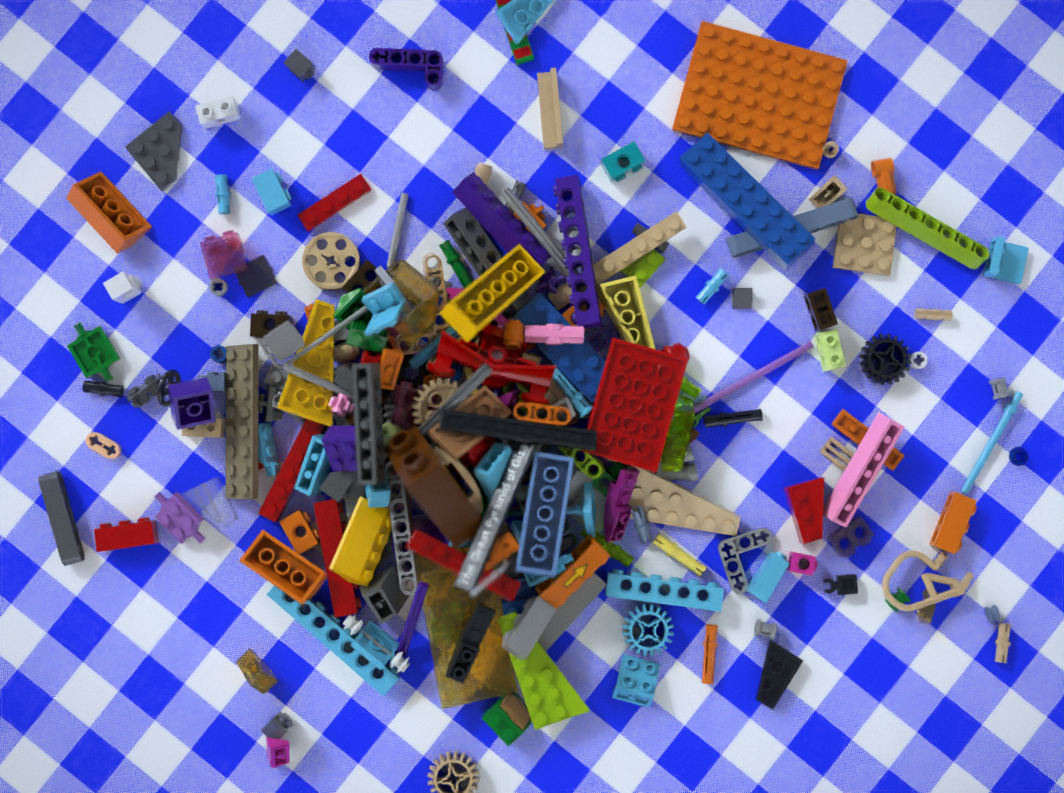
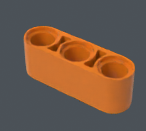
(550, 410)

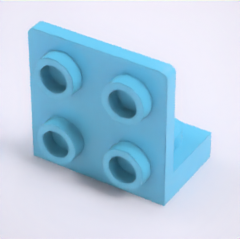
(1005, 261)
(385, 306)
(636, 681)

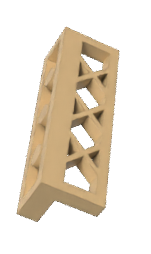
(550, 109)

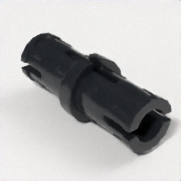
(103, 388)

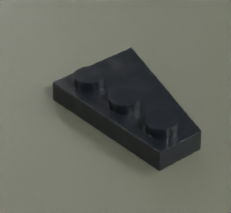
(776, 674)

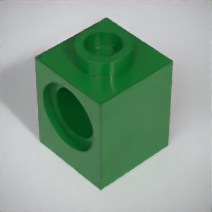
(595, 482)

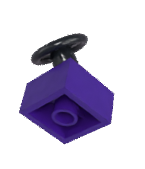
(189, 401)

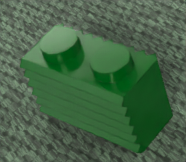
(373, 342)

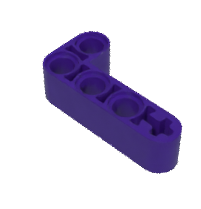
(406, 64)

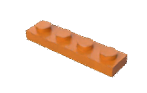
(856, 431)

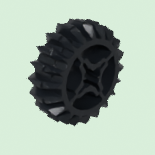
(892, 345)

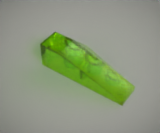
(678, 435)

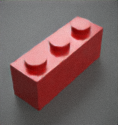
(126, 534)

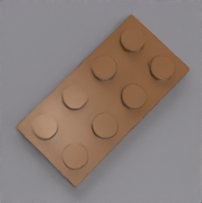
(481, 403)

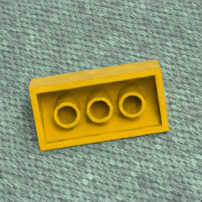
(362, 543)

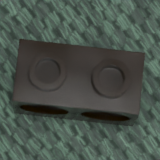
(360, 277)
(820, 309)

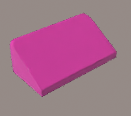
(277, 752)

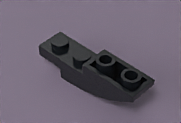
(469, 643)

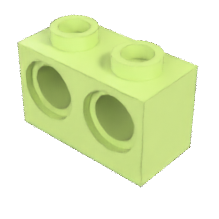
(829, 350)

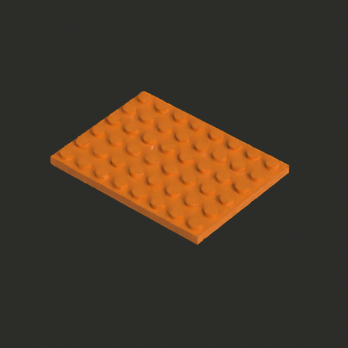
(759, 95)

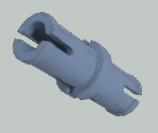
(641, 524)

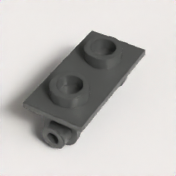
(139, 394)

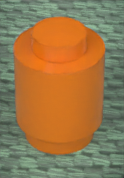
(513, 334)

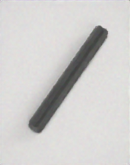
(457, 397)

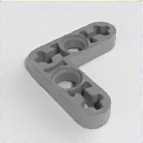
(737, 549)

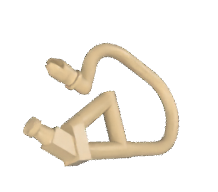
(957, 588)

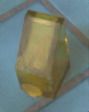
(256, 671)

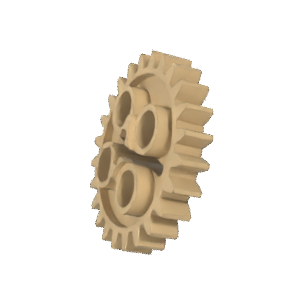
(442, 389)

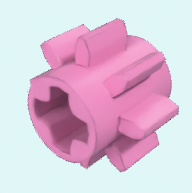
(341, 405)

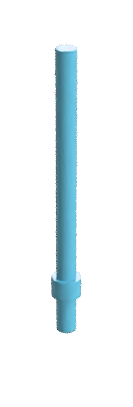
(1010, 410)

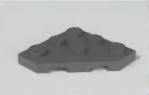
(159, 150)

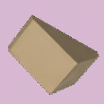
(828, 192)

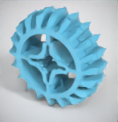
(641, 636)

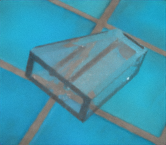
(212, 503)

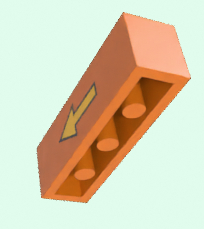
(586, 560)

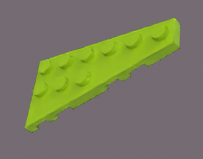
(543, 685)

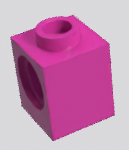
(794, 559)

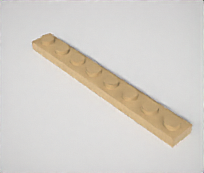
(625, 256)

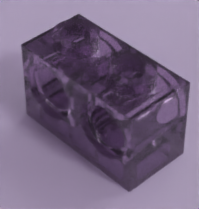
(849, 534)

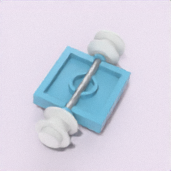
(375, 644)

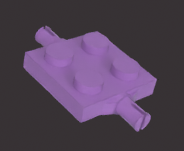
(179, 517)

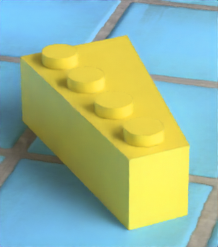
(627, 310)

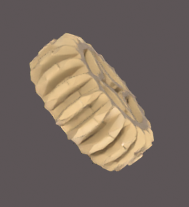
(450, 760)

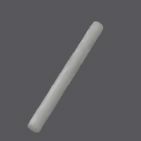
(397, 229)
(316, 380)

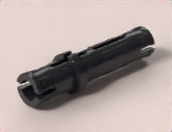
(732, 418)

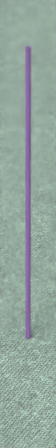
(725, 392)

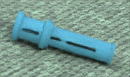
(575, 398)

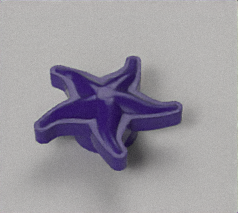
(549, 281)

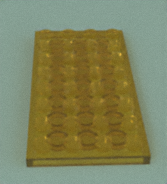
(445, 615)

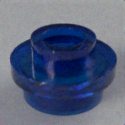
(1023, 453)

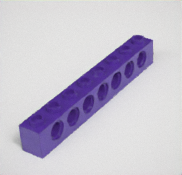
(571, 186)

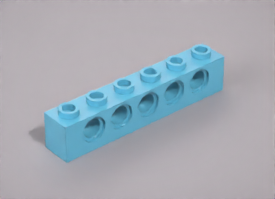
(711, 602)

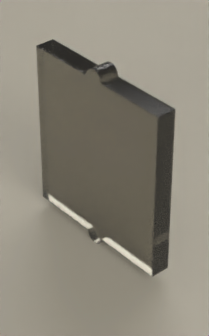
(257, 277)

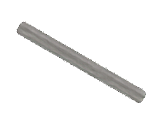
(535, 228)

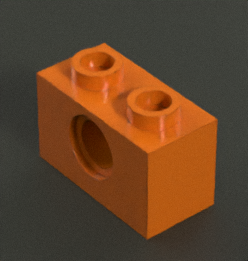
(290, 525)

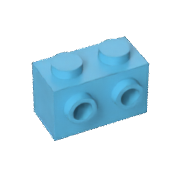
(271, 191)

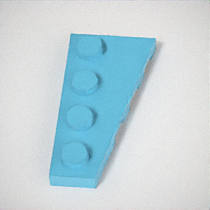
(520, 16)

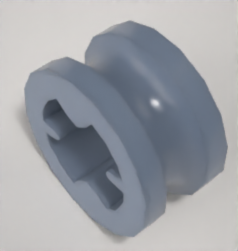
(992, 614)

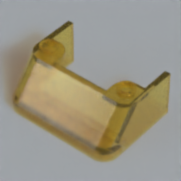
(420, 293)

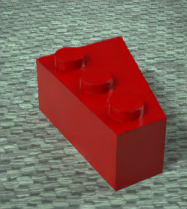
(806, 508)

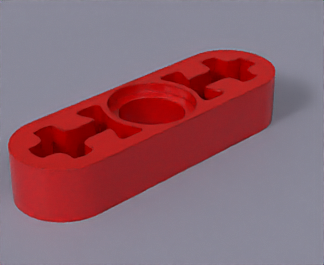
(496, 335)

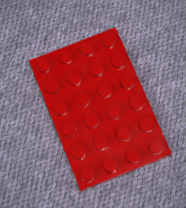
(636, 403)

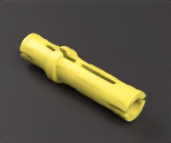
(672, 550)

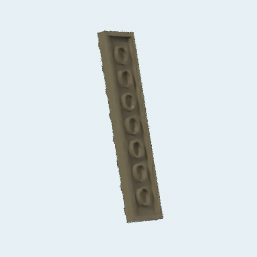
(242, 421)

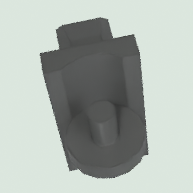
(269, 411)

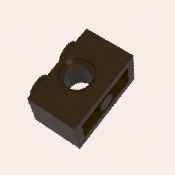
(259, 322)

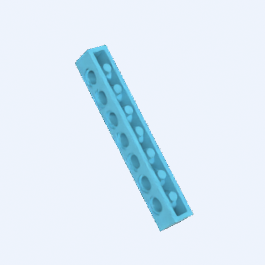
(337, 646)

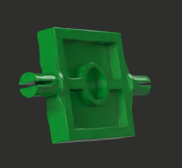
(93, 352)

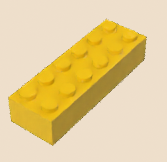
(492, 292)

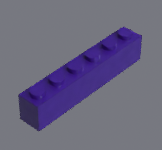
(497, 218)

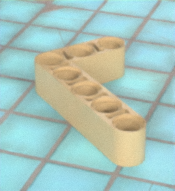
(430, 272)

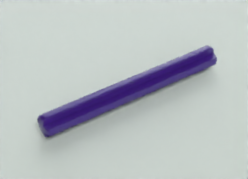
(412, 618)

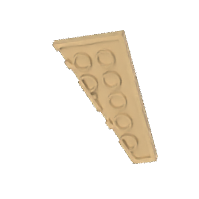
(677, 506)

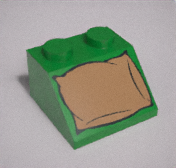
(508, 717)

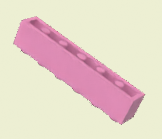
(862, 469)

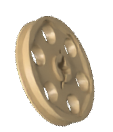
(322, 263)

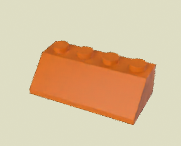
(108, 211)
(283, 567)

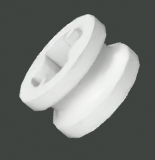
(921, 355)

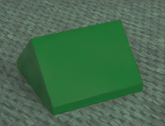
(350, 304)

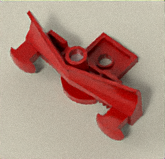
(503, 363)

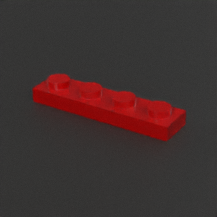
(334, 202)

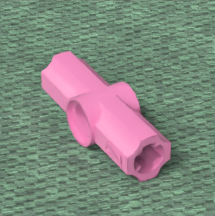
(554, 334)

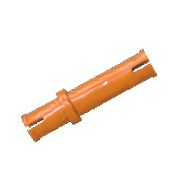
(710, 645)

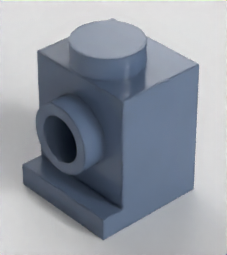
(216, 381)

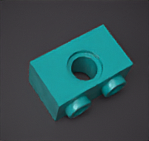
(629, 153)

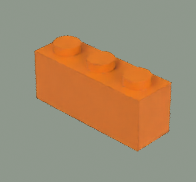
(953, 522)

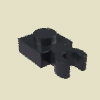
(844, 584)

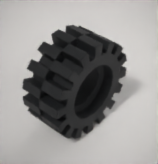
(402, 377)

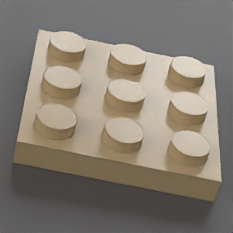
(865, 245)

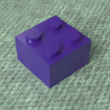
(341, 448)

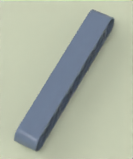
(812, 220)

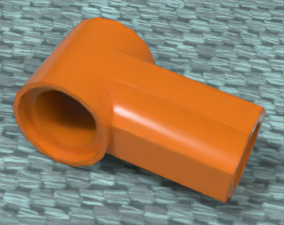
(883, 172)

